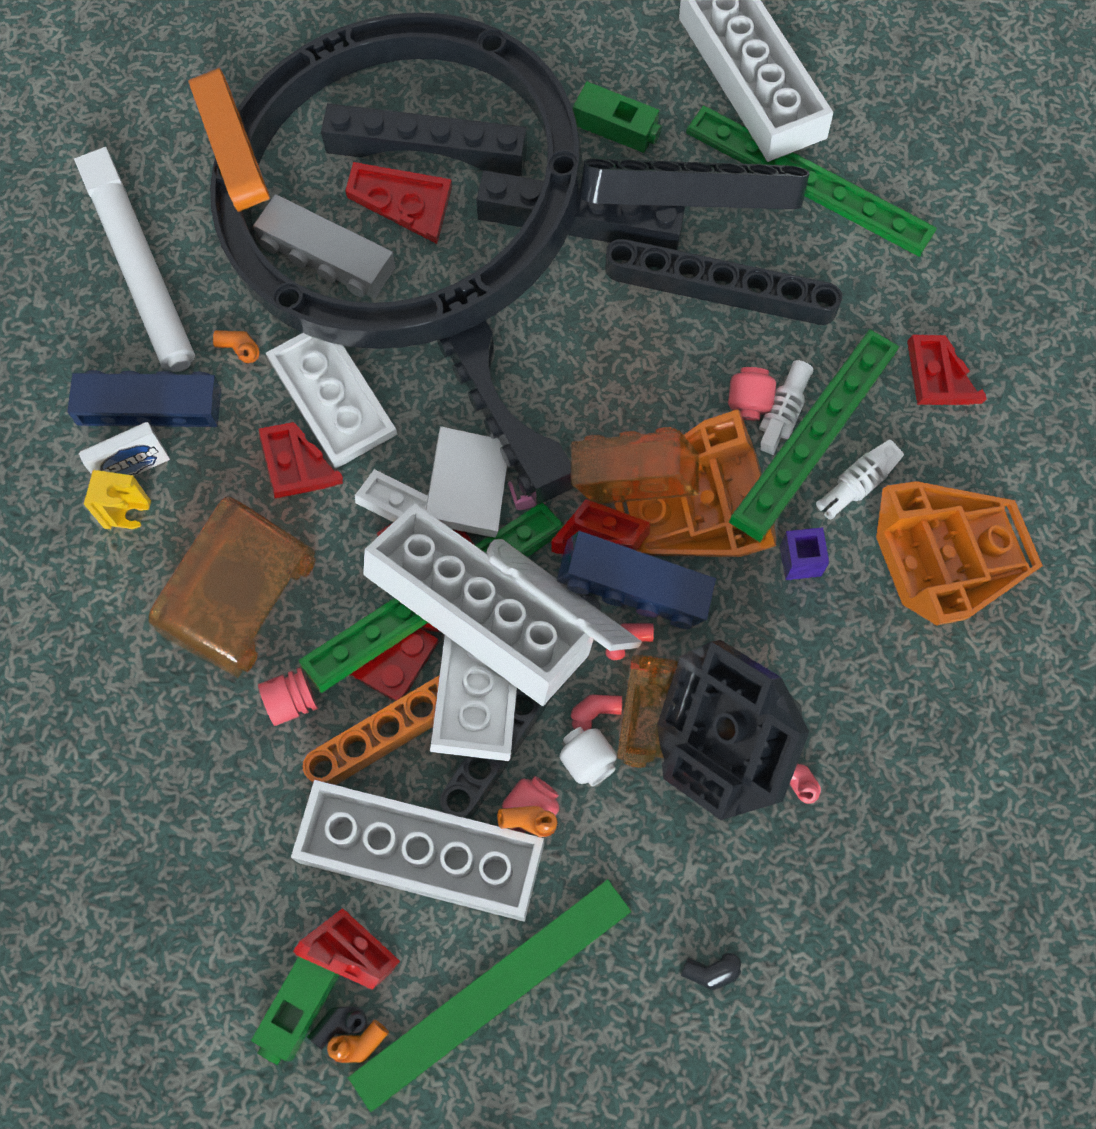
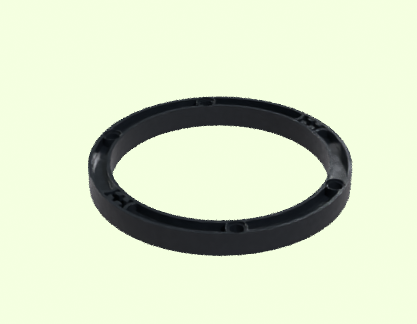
(470, 299)

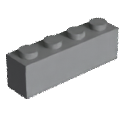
(324, 247)

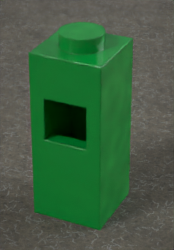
(617, 117)
(293, 1011)

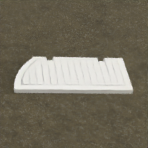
(559, 598)

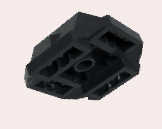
(729, 731)

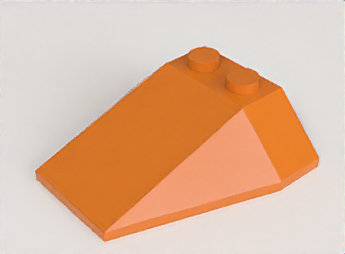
(701, 522)
(951, 549)

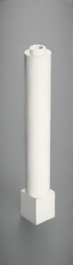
(136, 260)

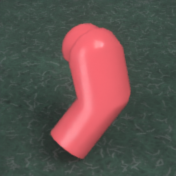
(642, 631)
(593, 706)
(805, 784)

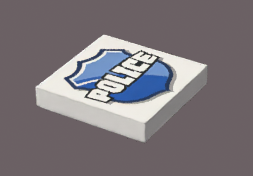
(126, 452)

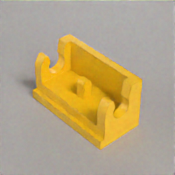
(111, 497)

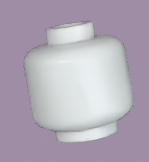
(588, 756)

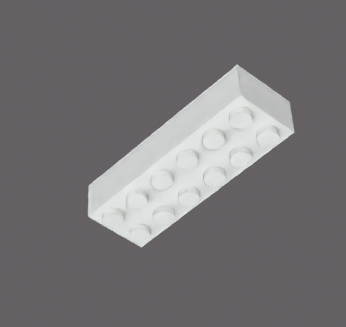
(758, 73)
(476, 603)
(418, 850)

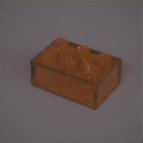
(635, 466)

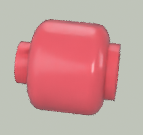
(752, 392)
(532, 793)

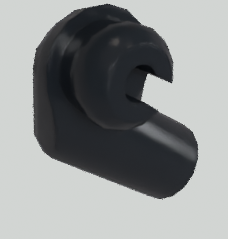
(715, 975)
(338, 1021)

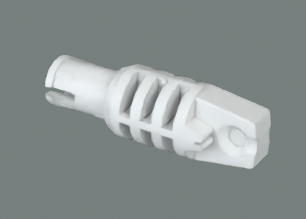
(786, 407)
(861, 478)

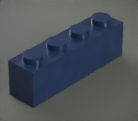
(140, 398)
(635, 580)

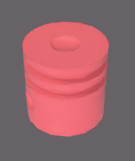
(287, 696)

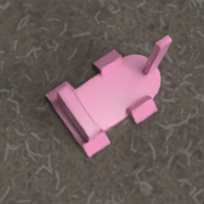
(523, 503)

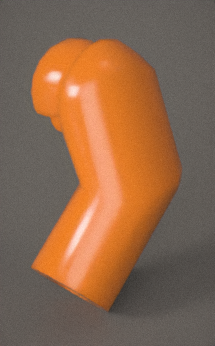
(240, 342)
(531, 818)
(357, 1047)

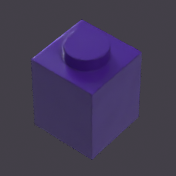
(804, 553)

